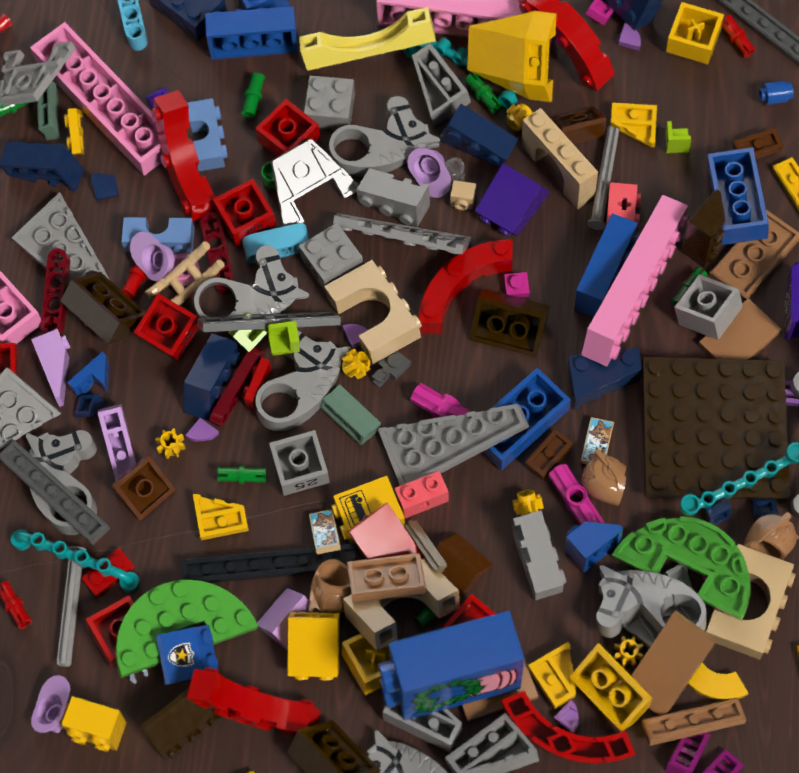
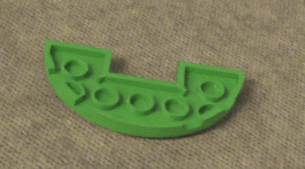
(699, 548)
(175, 608)

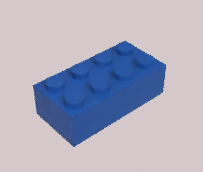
(251, 32)
(741, 192)
(605, 263)
(542, 407)

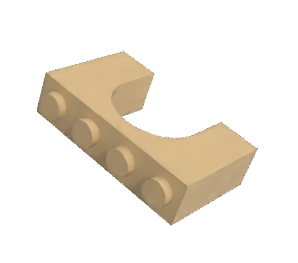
(543, 137)
(366, 284)
(381, 628)
(752, 635)

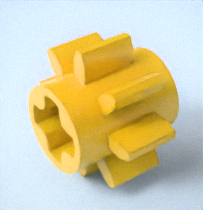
(515, 116)
(356, 364)
(166, 439)
(527, 502)
(631, 645)

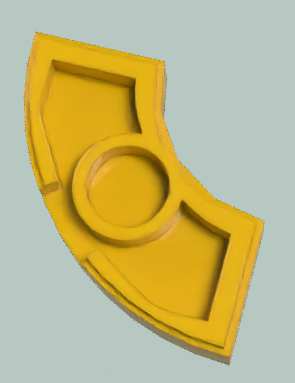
(717, 685)

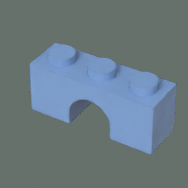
(203, 118)
(178, 235)

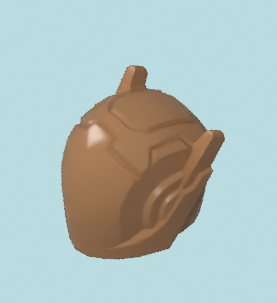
(604, 478)
(772, 535)
(329, 587)

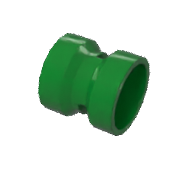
(268, 178)

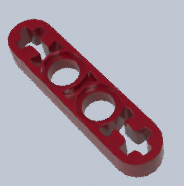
(217, 253)
(52, 293)
(235, 387)

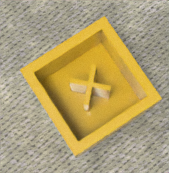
(694, 33)
(364, 661)
(94, 724)

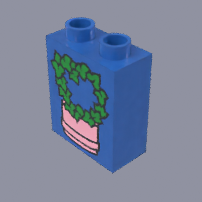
(453, 666)

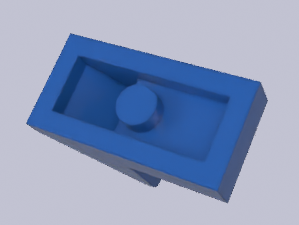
(95, 371)

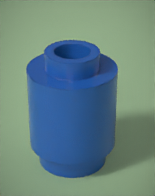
(776, 92)

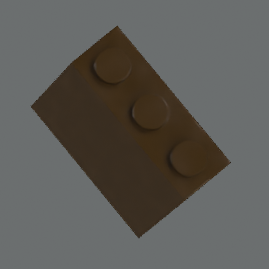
(706, 231)
(102, 307)
(509, 322)
(177, 725)
(329, 750)

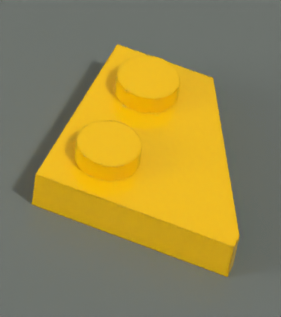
(635, 121)
(73, 122)
(219, 518)
(553, 675)

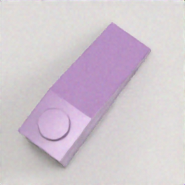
(54, 360)
(117, 439)

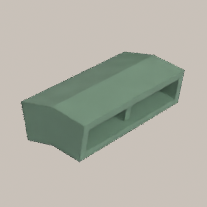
(49, 113)
(350, 415)

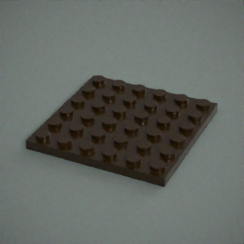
(713, 425)

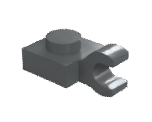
(390, 366)

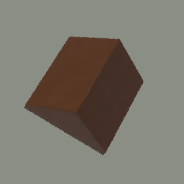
(582, 125)
(143, 487)
(463, 562)

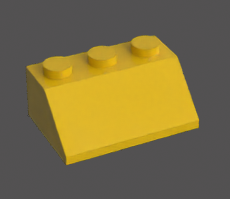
(611, 688)

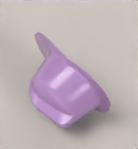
(429, 168)
(151, 255)
(51, 705)

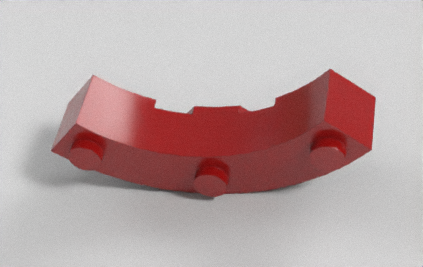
(577, 40)
(180, 156)
(456, 275)
(249, 705)
(563, 743)

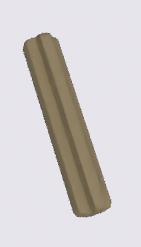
(426, 546)

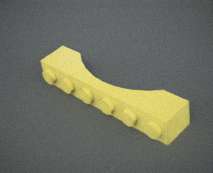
(325, 50)

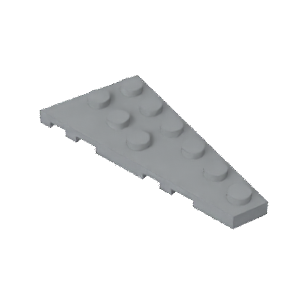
(57, 228)
(408, 234)
(20, 408)
(447, 440)

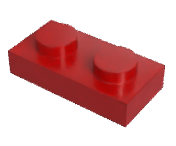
(259, 375)
(99, 584)

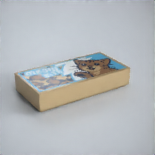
(597, 438)
(324, 531)

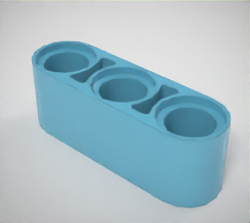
(135, 26)
(283, 239)

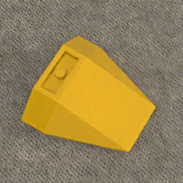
(514, 53)

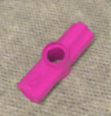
(435, 403)
(568, 487)

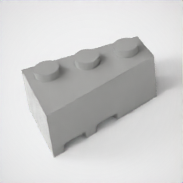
(439, 85)
(394, 197)
(538, 555)
(436, 728)
(494, 750)

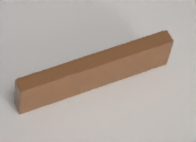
(693, 721)

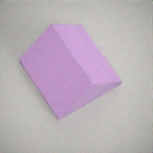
(275, 620)

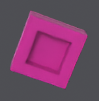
(600, 11)
(517, 284)

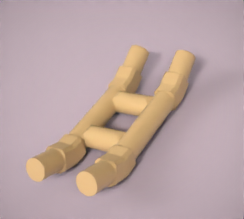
(186, 264)

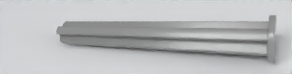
(596, 221)
(69, 611)

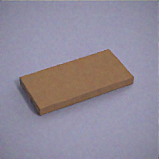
(753, 261)
(672, 661)

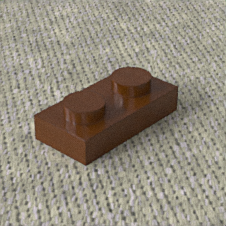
(762, 143)
(549, 454)

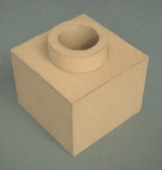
(463, 195)

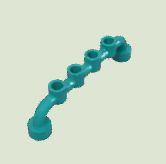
(460, 58)
(691, 504)
(22, 540)

